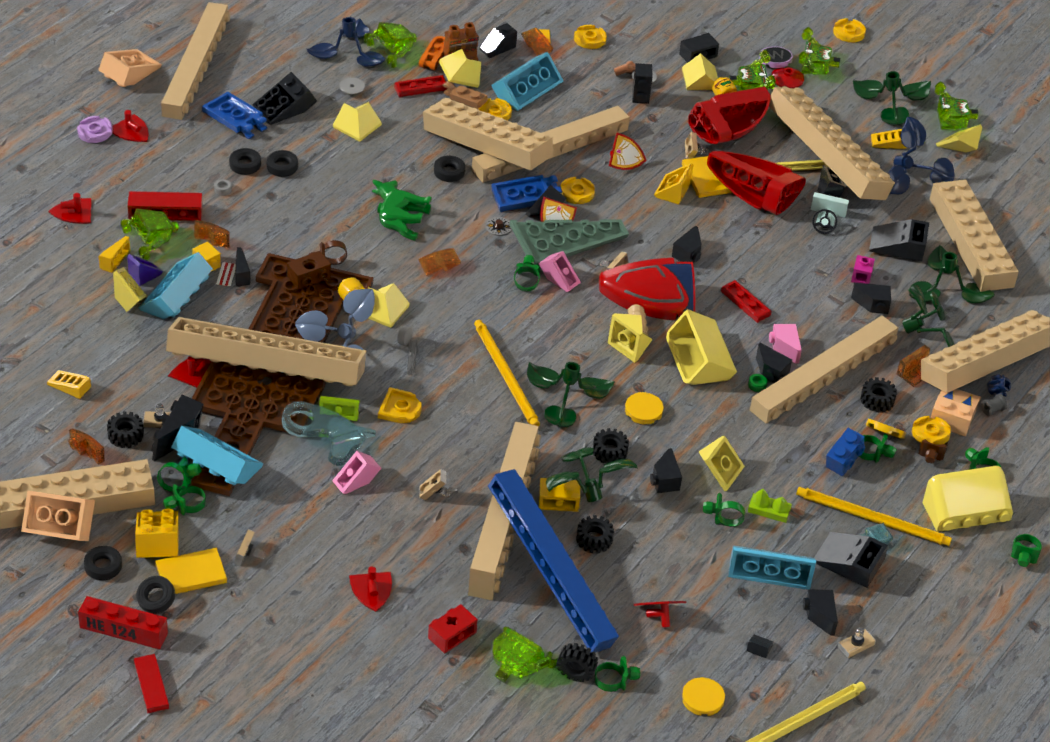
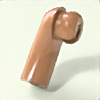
(629, 67)

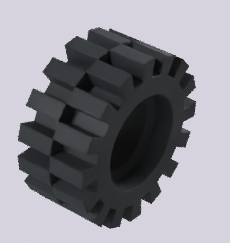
(880, 387)
(128, 437)
(610, 438)
(595, 525)
(577, 662)

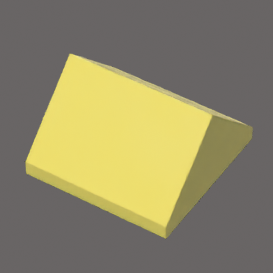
(699, 74)

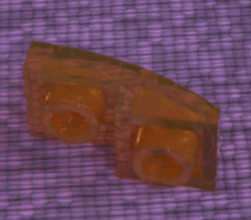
(537, 40)
(215, 233)
(440, 259)
(86, 444)

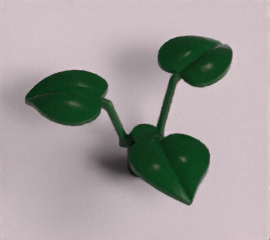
(915, 91)
(947, 263)
(916, 321)
(544, 377)
(591, 487)

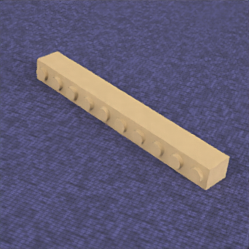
(195, 61)
(564, 138)
(823, 369)

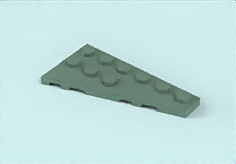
(554, 236)

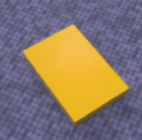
(703, 179)
(193, 570)

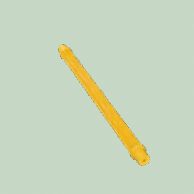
(507, 374)
(873, 516)

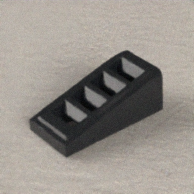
(242, 270)

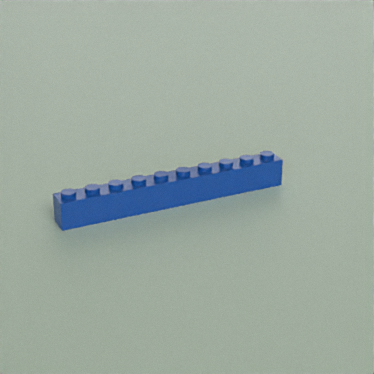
(553, 561)

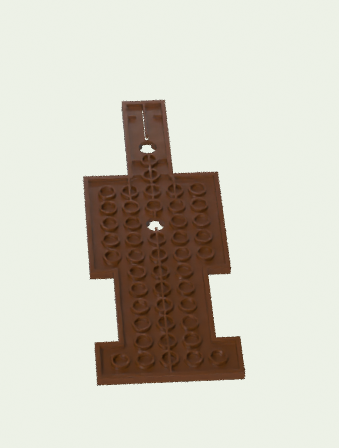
(234, 390)

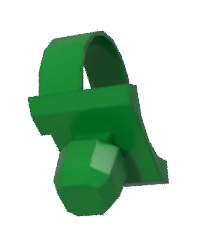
(527, 266)
(886, 450)
(979, 458)
(188, 471)
(177, 500)
(710, 507)
(1026, 554)
(630, 673)

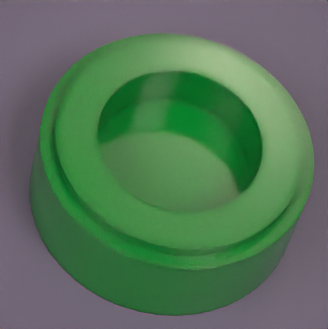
(757, 382)

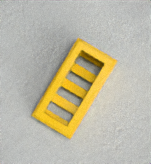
(888, 139)
(114, 255)
(79, 383)

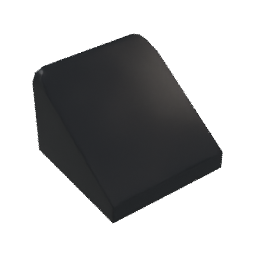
(759, 646)

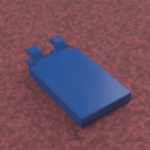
(235, 114)
(521, 192)

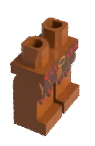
(463, 39)

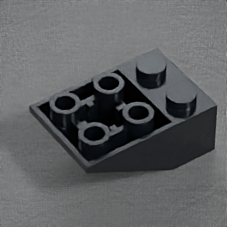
(285, 100)
(900, 239)
(183, 413)
(852, 556)

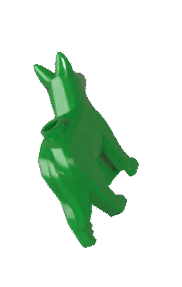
(396, 205)

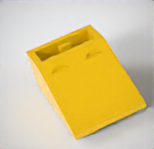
(157, 533)

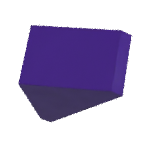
(142, 270)

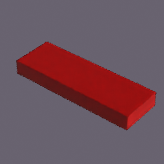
(420, 86)
(746, 301)
(151, 683)

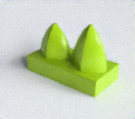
(345, 407)
(771, 508)

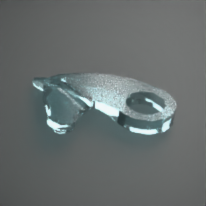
(343, 434)

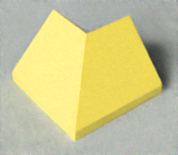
(460, 69)
(357, 121)
(963, 140)
(126, 289)
(388, 305)
(627, 335)
(722, 461)

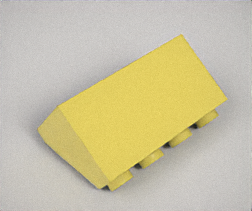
(699, 350)
(968, 498)

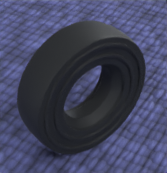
(245, 153)
(282, 155)
(449, 176)
(99, 553)
(155, 606)

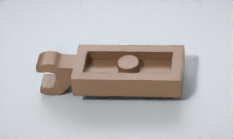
(465, 95)

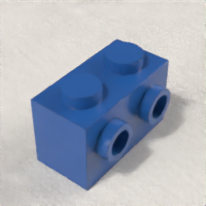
(845, 452)

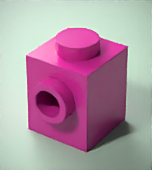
(862, 269)

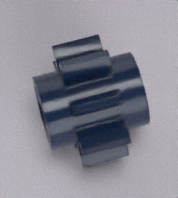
(999, 385)

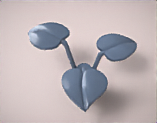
(356, 303)

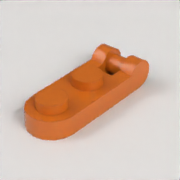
(433, 52)

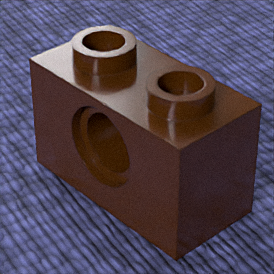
(308, 270)

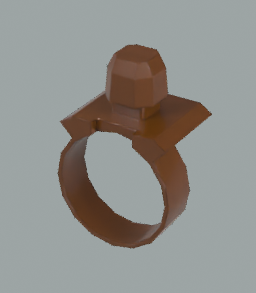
(334, 243)
(932, 451)

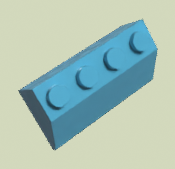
(528, 81)
(177, 287)
(215, 455)
(771, 567)

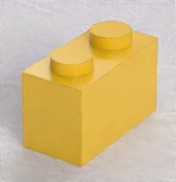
(561, 498)

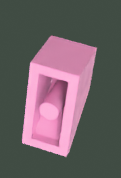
(559, 271)
(786, 341)
(356, 473)

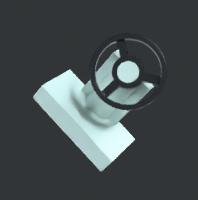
(828, 208)

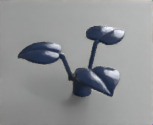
(350, 28)
(914, 135)

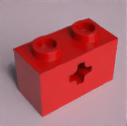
(452, 628)

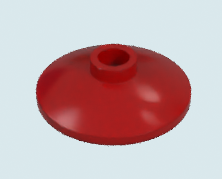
(788, 77)

